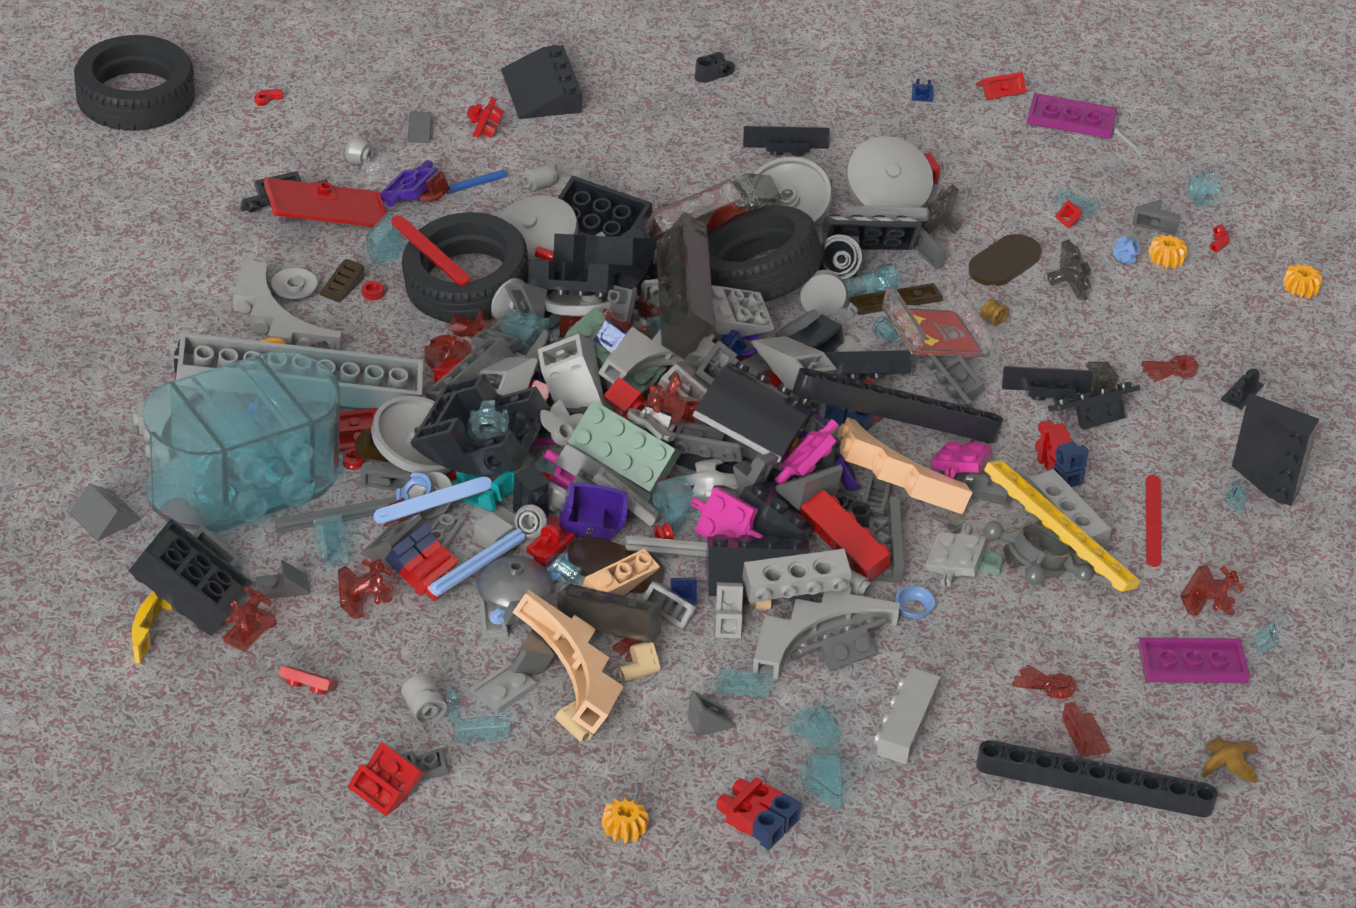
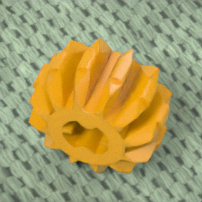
(1167, 251)
(1302, 280)
(625, 820)

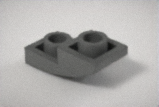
(432, 763)

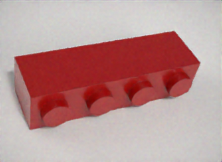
(842, 531)

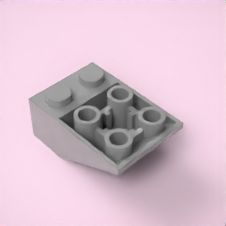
(740, 312)
(788, 355)
(572, 371)

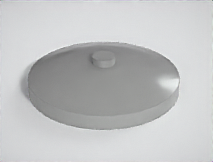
(889, 174)
(800, 185)
(539, 220)
(575, 305)
(394, 429)

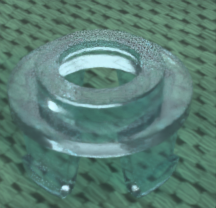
(1201, 187)
(488, 415)

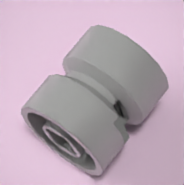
(423, 699)

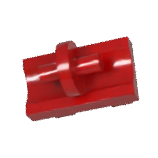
(482, 116)
(549, 544)

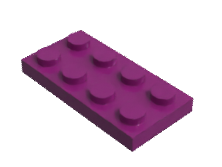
(1072, 115)
(1193, 660)

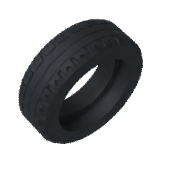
(139, 108)
(761, 230)
(462, 235)

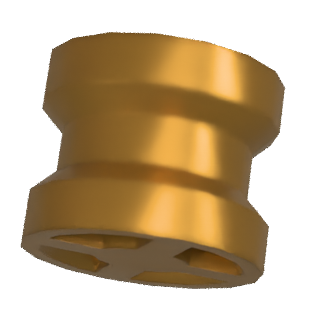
(993, 311)

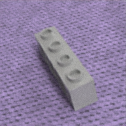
(1062, 496)
(796, 575)

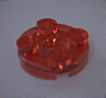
(442, 344)

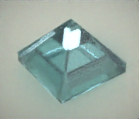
(1234, 493)
(1268, 634)

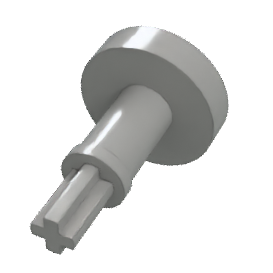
(823, 293)

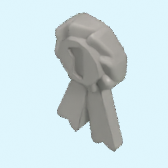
(644, 420)

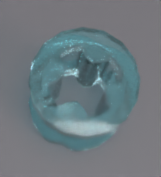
(886, 330)
(565, 569)

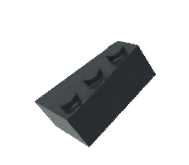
(775, 513)

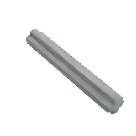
(920, 214)
(666, 546)

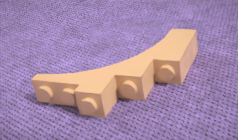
(890, 466)
(584, 663)

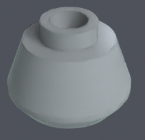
(357, 150)
(556, 496)
(530, 520)

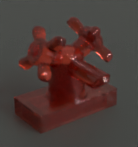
(668, 401)
(1204, 587)
(354, 588)
(249, 620)

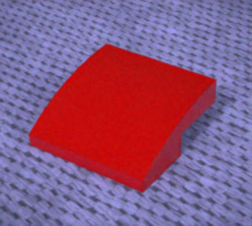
(352, 425)
(385, 779)

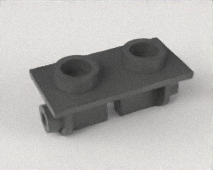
(987, 491)

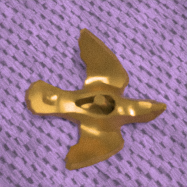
(1230, 755)

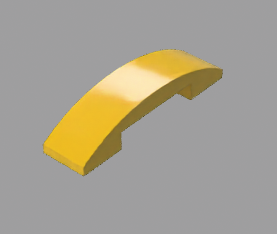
(143, 621)

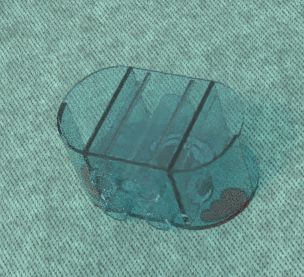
(243, 440)

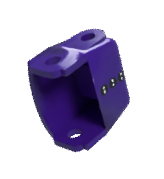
(593, 511)

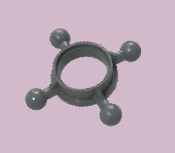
(1036, 560)

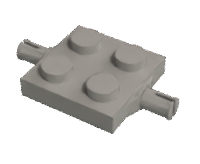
(956, 554)

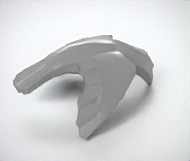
(707, 478)

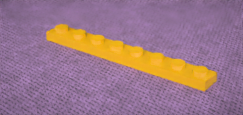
(1064, 527)

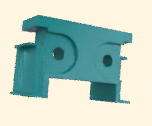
(499, 489)

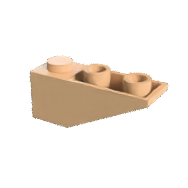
(623, 575)

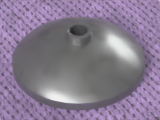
(510, 578)

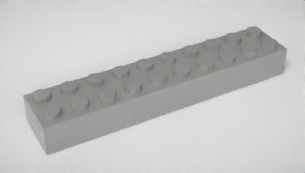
(363, 378)

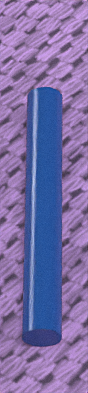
(477, 181)

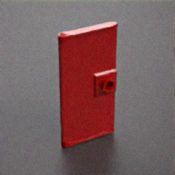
(324, 202)

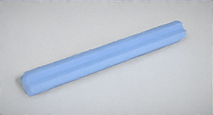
(477, 562)

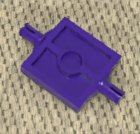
(408, 184)

